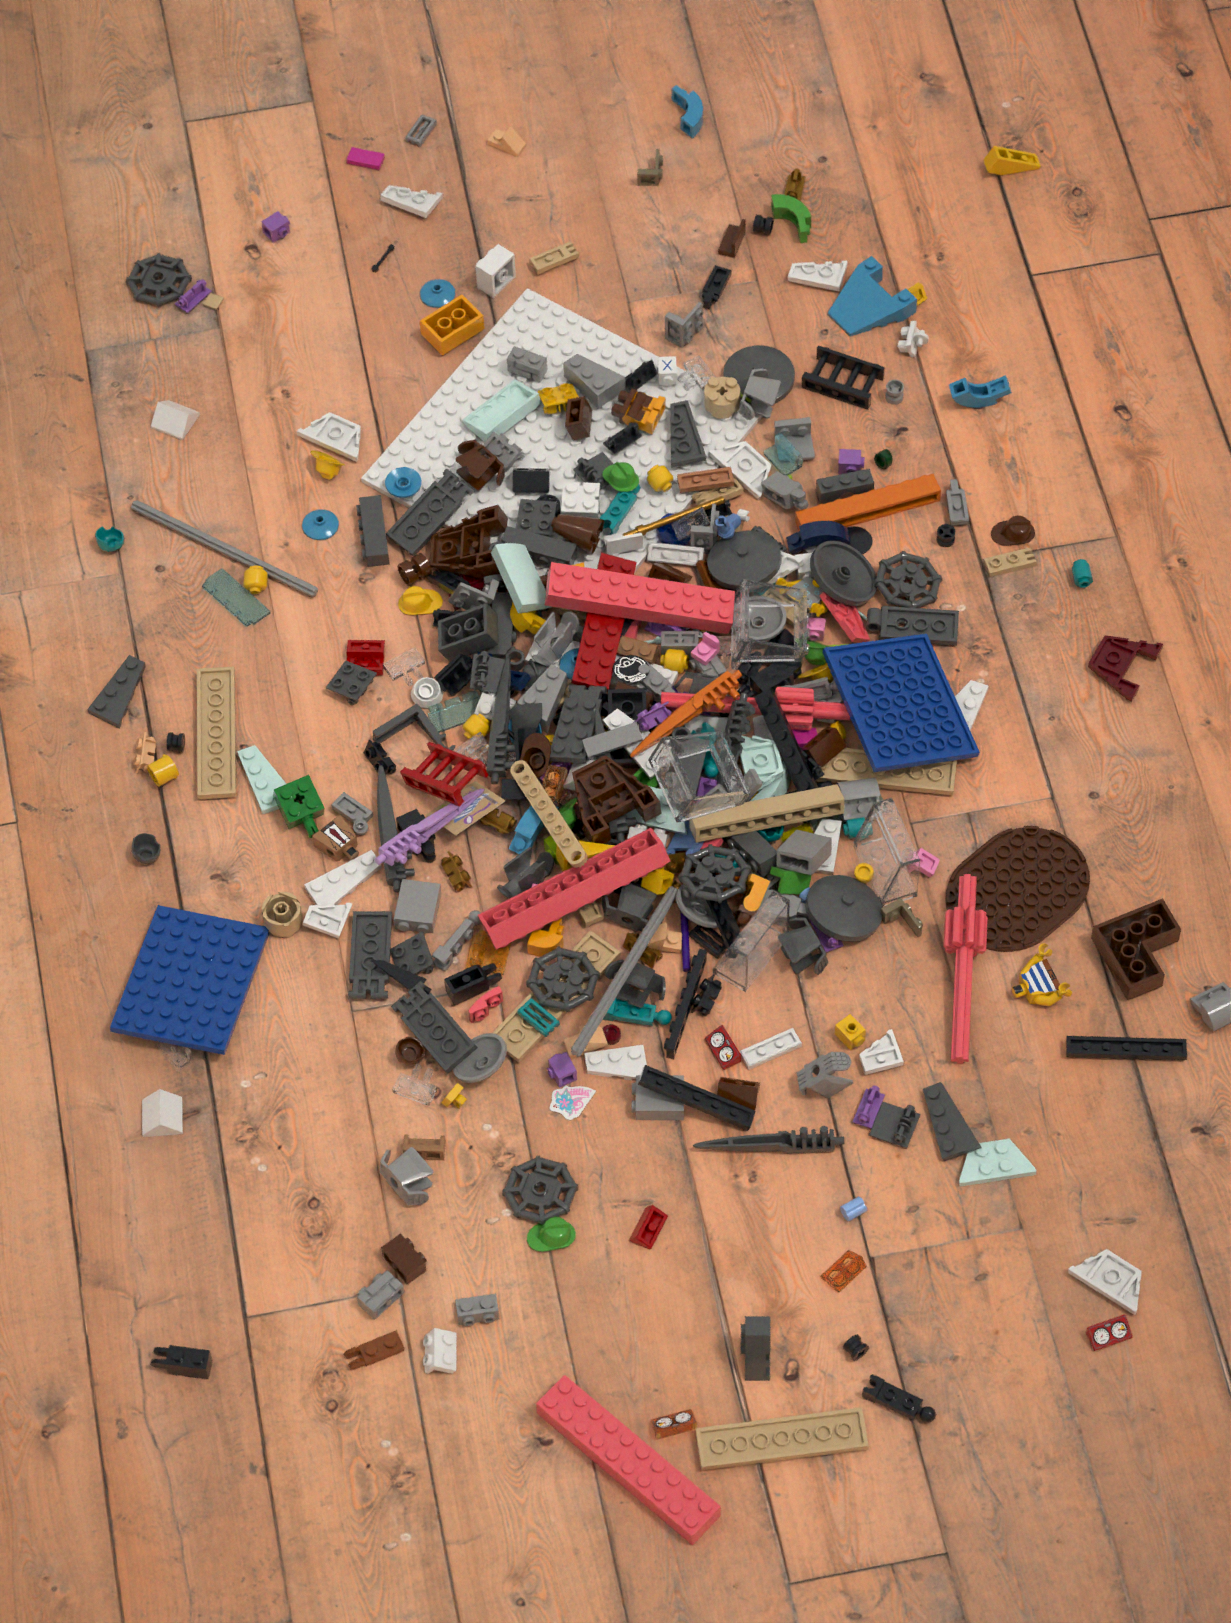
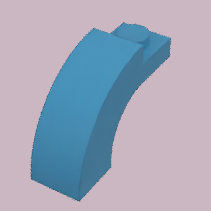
(693, 119)
(979, 395)
(526, 831)

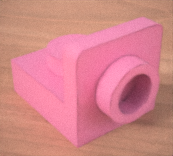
(816, 628)
(706, 649)
(928, 862)

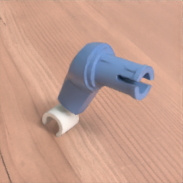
(728, 524)

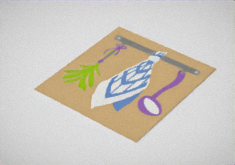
(480, 807)

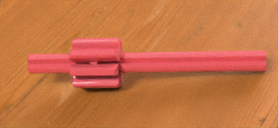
(796, 704)
(966, 936)

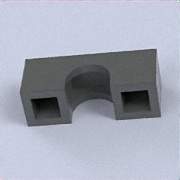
(832, 487)

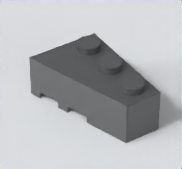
(756, 1347)

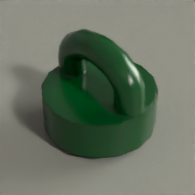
(883, 459)

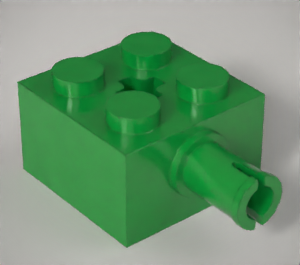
(296, 813)

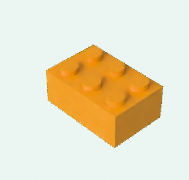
(452, 324)

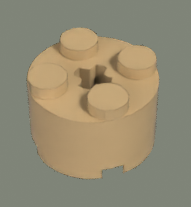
(722, 397)
(282, 914)

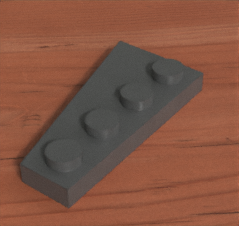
(685, 439)
(116, 695)
(950, 1128)

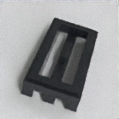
(716, 953)

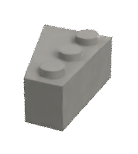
(593, 380)
(549, 691)

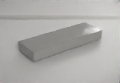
(612, 740)

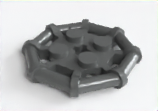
(162, 286)
(912, 573)
(718, 865)
(560, 969)
(544, 1199)

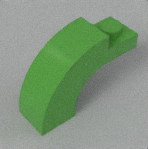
(793, 210)

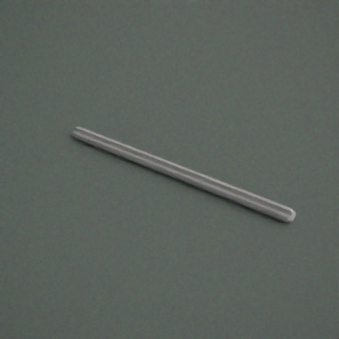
(223, 547)
(624, 971)

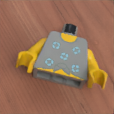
(816, 605)

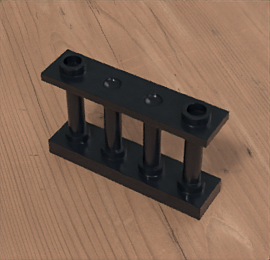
(839, 391)

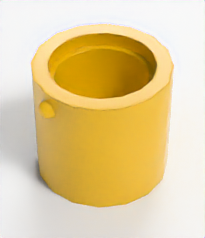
(162, 770)

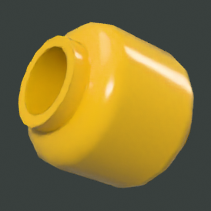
(660, 478)
(255, 579)
(675, 660)
(476, 724)

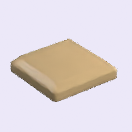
(213, 301)

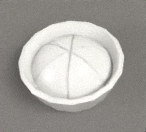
(426, 692)

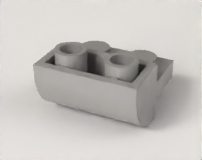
(859, 797)
(1214, 1006)

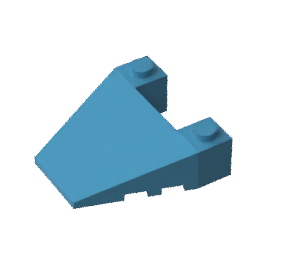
(866, 304)

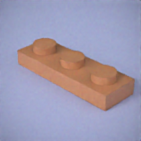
(705, 479)

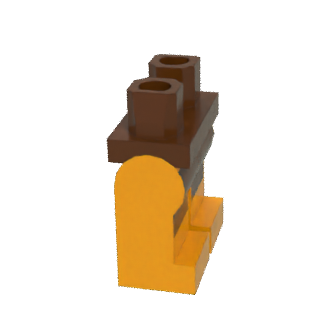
(640, 409)
(751, 900)

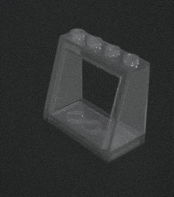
(768, 595)
(676, 785)
(890, 852)
(755, 943)

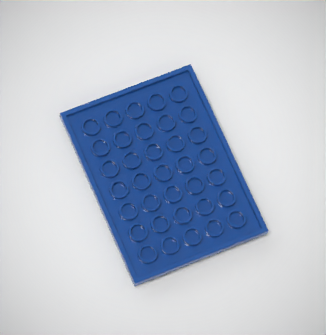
(900, 702)
(190, 980)

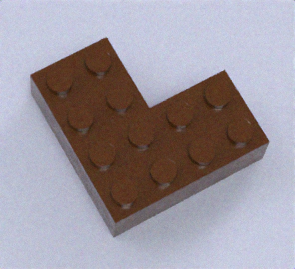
(1128, 946)

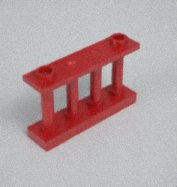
(441, 789)

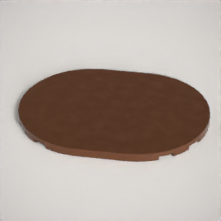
(1025, 884)

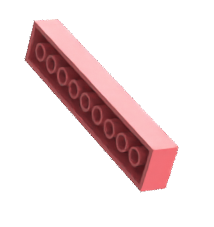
(639, 598)
(574, 888)
(628, 1460)

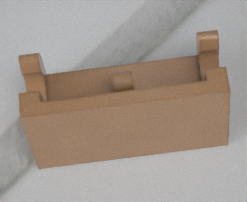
(427, 1148)

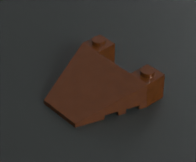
(466, 545)
(607, 794)

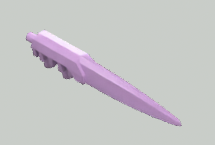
(414, 835)

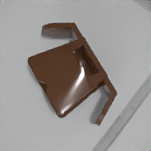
(476, 467)

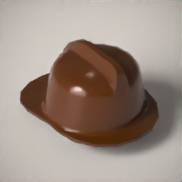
(1013, 531)
(536, 753)

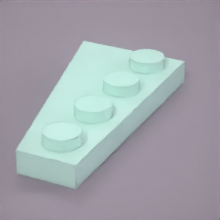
(261, 777)

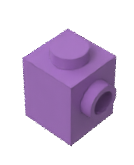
(276, 226)
(850, 461)
(562, 1069)

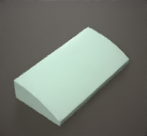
(503, 410)
(520, 576)

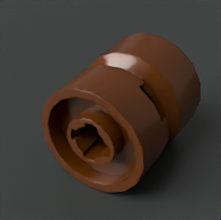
(412, 570)

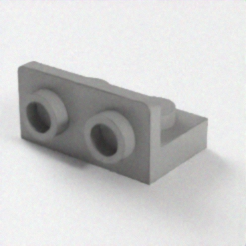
(503, 450)
(477, 1309)

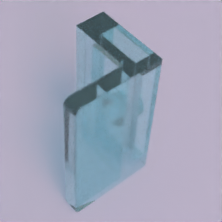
(784, 455)

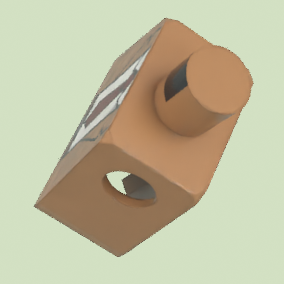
(336, 840)

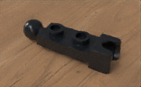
(897, 1399)

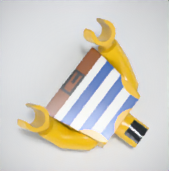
(1039, 981)

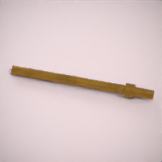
(672, 518)

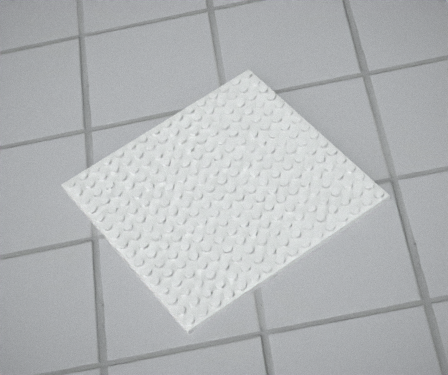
(552, 331)

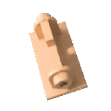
(145, 746)

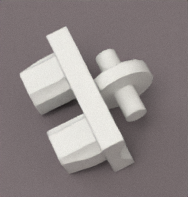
(914, 337)

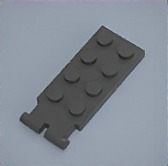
(429, 513)
(576, 723)
(369, 942)
(434, 1027)

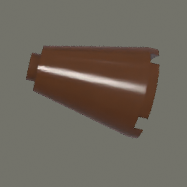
(579, 530)

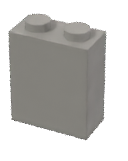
(804, 852)
(417, 906)
(655, 1106)

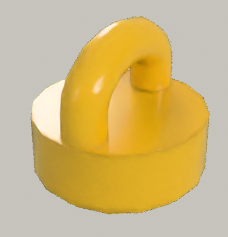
(840, 727)
(864, 873)

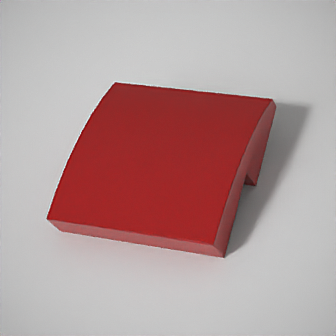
(367, 654)

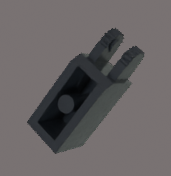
(775, 676)
(412, 818)
(470, 982)
(184, 1361)

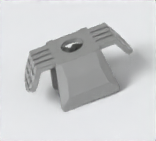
(762, 391)
(548, 632)
(824, 1067)
(410, 1174)

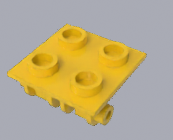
(555, 396)

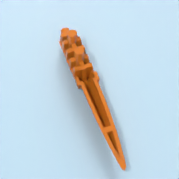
(706, 697)

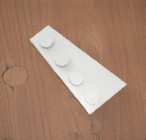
(619, 719)
(342, 880)

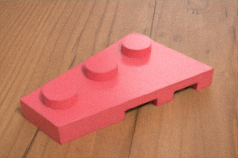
(848, 619)

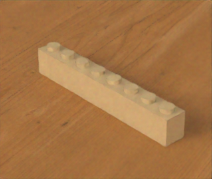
(769, 813)

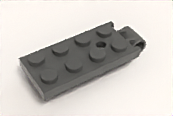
(938, 624)

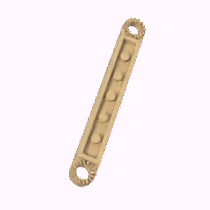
(548, 814)

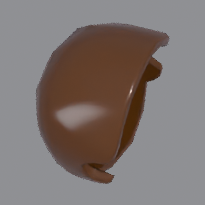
(409, 1051)

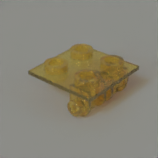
(484, 953)

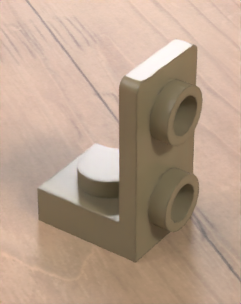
(651, 177)
(895, 909)

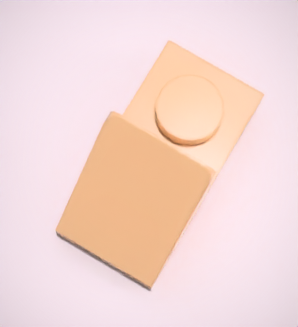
(507, 141)
(666, 940)
(597, 1041)

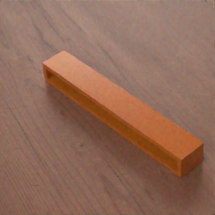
(874, 503)

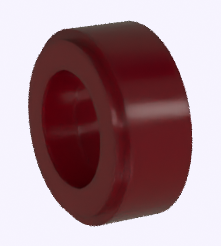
(612, 1034)

